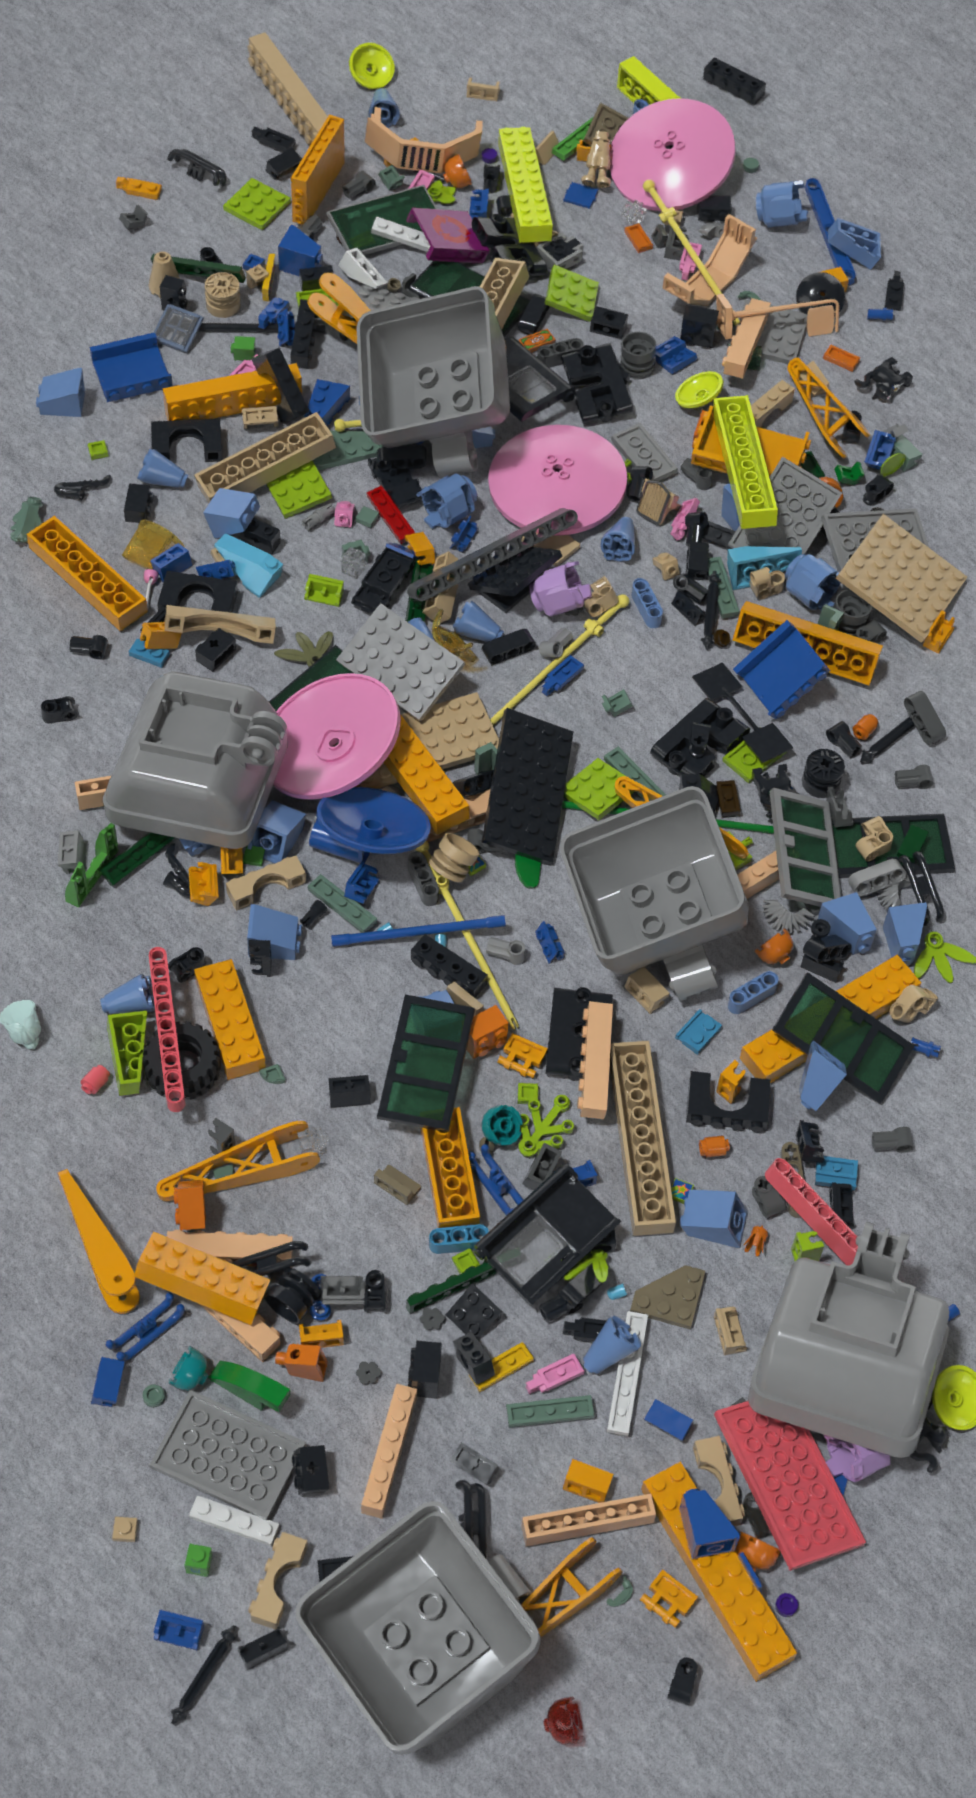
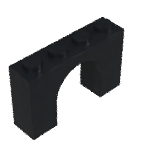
(275, 365)
(206, 430)
(178, 585)
(703, 1110)

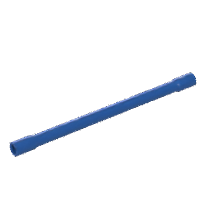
(347, 939)

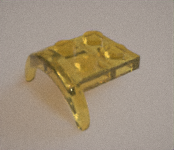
(148, 543)
(451, 640)

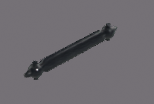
(711, 606)
(887, 740)
(203, 1675)

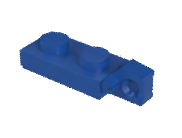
(271, 311)
(562, 675)

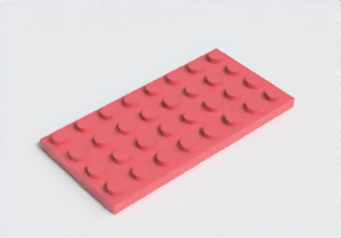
(790, 1486)

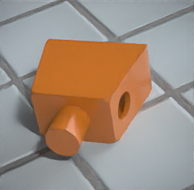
(304, 1361)

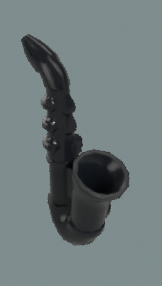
(77, 489)
(181, 882)

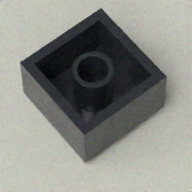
(699, 326)
(425, 1368)

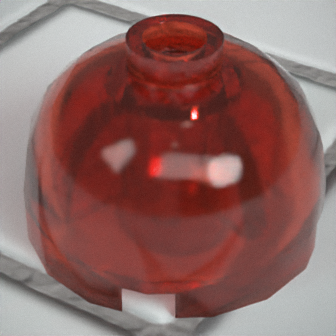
(564, 1721)

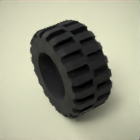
(191, 1039)

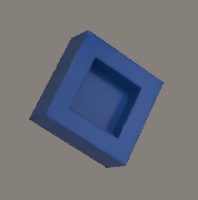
(252, 261)

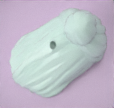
(22, 1023)

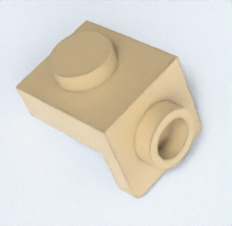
(256, 276)
(667, 565)

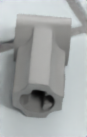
(556, 644)
(505, 949)

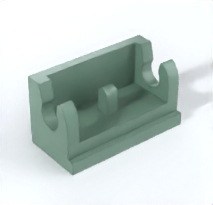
(904, 446)

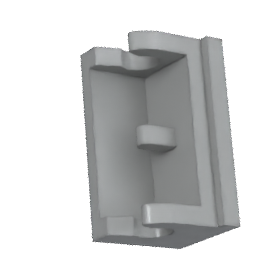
(70, 850)

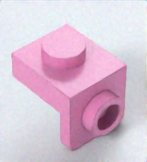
(344, 514)

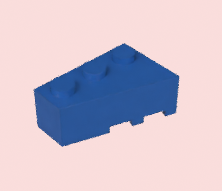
(328, 399)

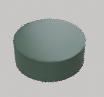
(750, 165)
(153, 1395)

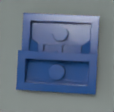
(674, 355)

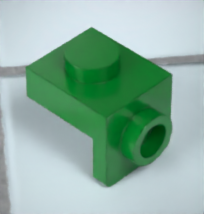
(849, 475)

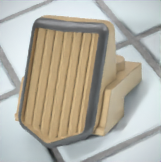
(656, 501)

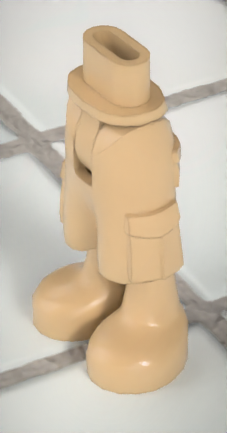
(598, 159)

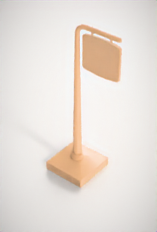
(819, 319)

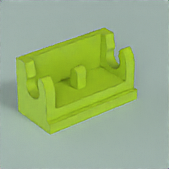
(324, 590)
(804, 1248)

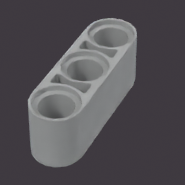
(877, 877)

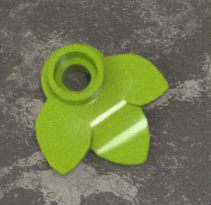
(441, 193)

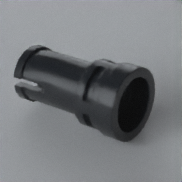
(316, 910)

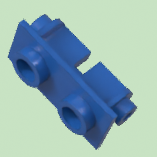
(285, 321)
(466, 529)
(217, 570)
(546, 937)

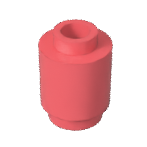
(95, 1079)

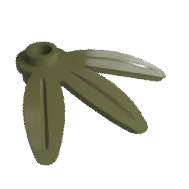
(309, 652)

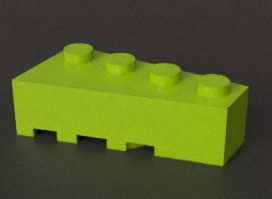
(126, 1042)

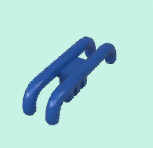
(497, 1181)
(146, 1329)

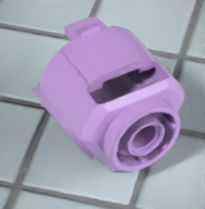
(559, 590)
(853, 1460)

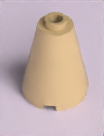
(161, 266)

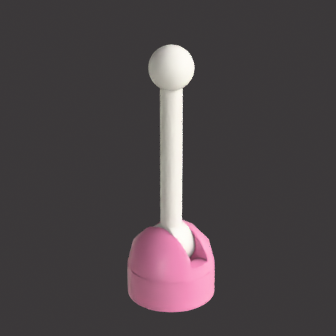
(150, 578)

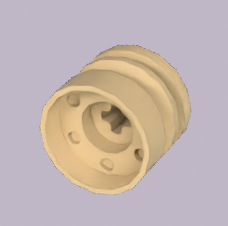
(222, 295)
(454, 857)

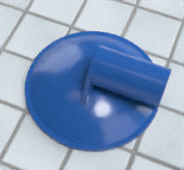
(368, 822)

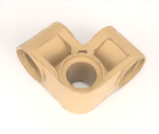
(765, 583)
(602, 597)
(872, 844)
(911, 1001)

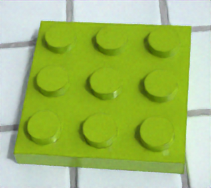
(257, 204)
(571, 293)
(299, 490)
(595, 789)

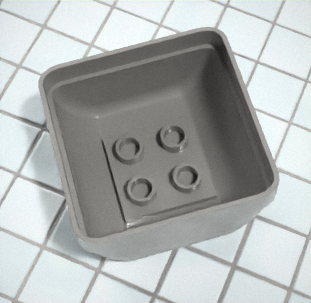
(433, 375)
(198, 762)
(657, 888)
(853, 1349)
(421, 1627)

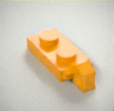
(139, 187)

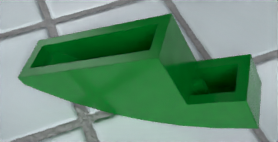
(250, 1385)

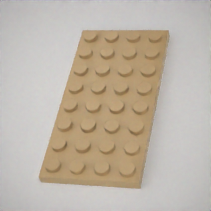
(449, 733)

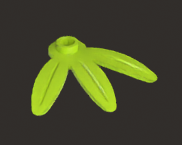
(938, 953)
(600, 1266)

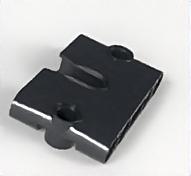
(503, 237)
(598, 368)
(724, 736)
(565, 1022)

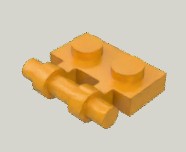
(524, 1050)
(673, 1593)

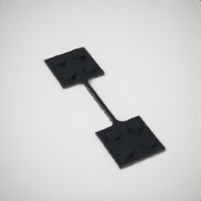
(763, 741)

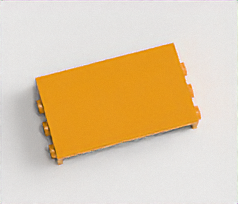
(318, 169)
(708, 451)

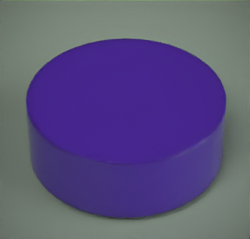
(489, 155)
(786, 1605)

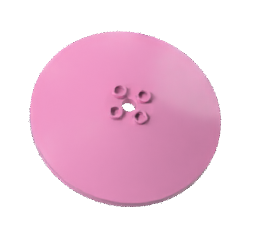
(688, 171)
(529, 488)
(333, 710)

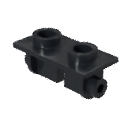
(687, 608)

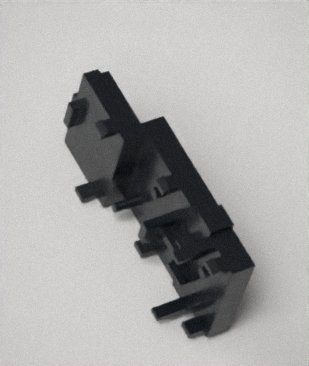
(396, 483)
(382, 580)

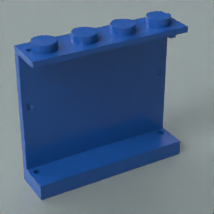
(130, 367)
(782, 669)

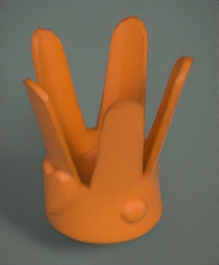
(757, 1238)

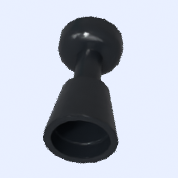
(820, 928)

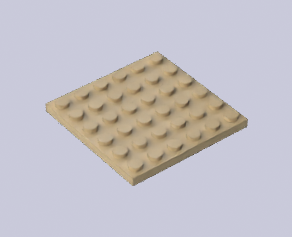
(901, 577)

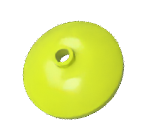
(377, 60)
(699, 390)
(960, 1384)

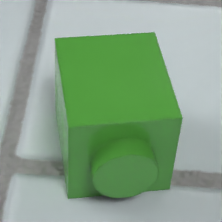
(243, 348)
(198, 1560)

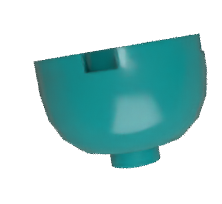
(501, 1125)
(189, 1370)

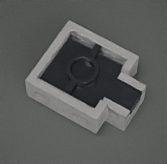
(561, 251)

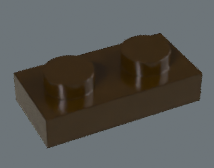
(728, 798)

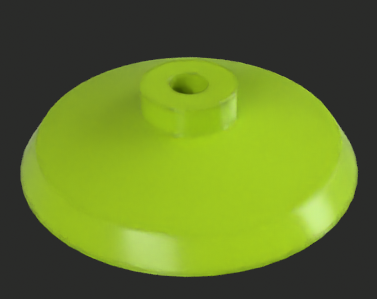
(892, 464)

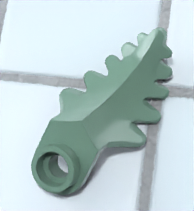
(26, 519)

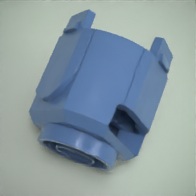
(780, 204)
(448, 500)
(812, 581)

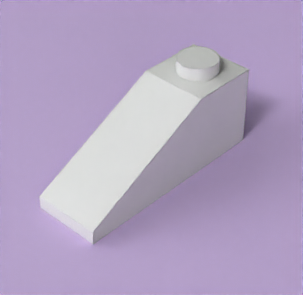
(359, 268)

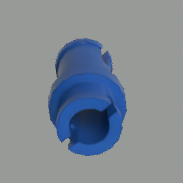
(880, 314)
(926, 1048)

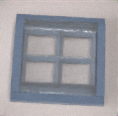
(177, 328)

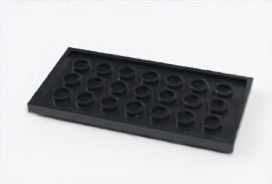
(527, 786)

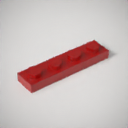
(390, 513)

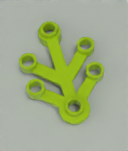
(543, 1127)

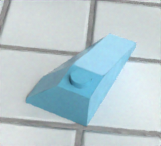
(752, 558)
(253, 566)

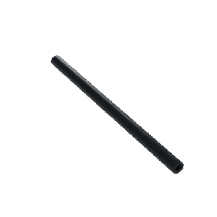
(247, 327)

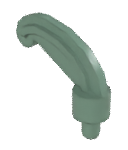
(748, 294)
(624, 1595)

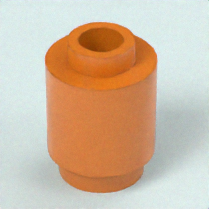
(865, 726)
(713, 1146)

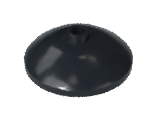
(818, 282)

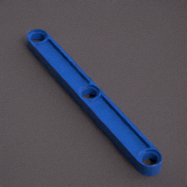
(825, 220)

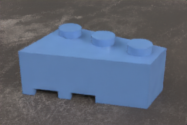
(856, 242)

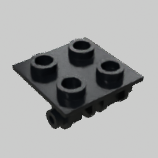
(474, 1312)

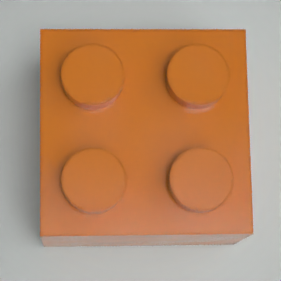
(487, 1032)
(191, 1204)

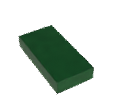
(812, 466)
(912, 842)

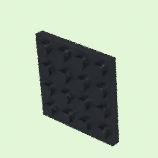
(515, 572)

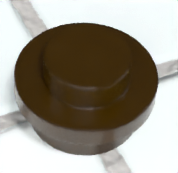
(721, 638)

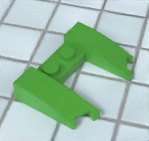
(82, 881)

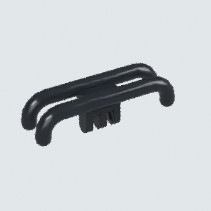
(198, 166)
(923, 885)
(269, 1262)
(474, 1521)

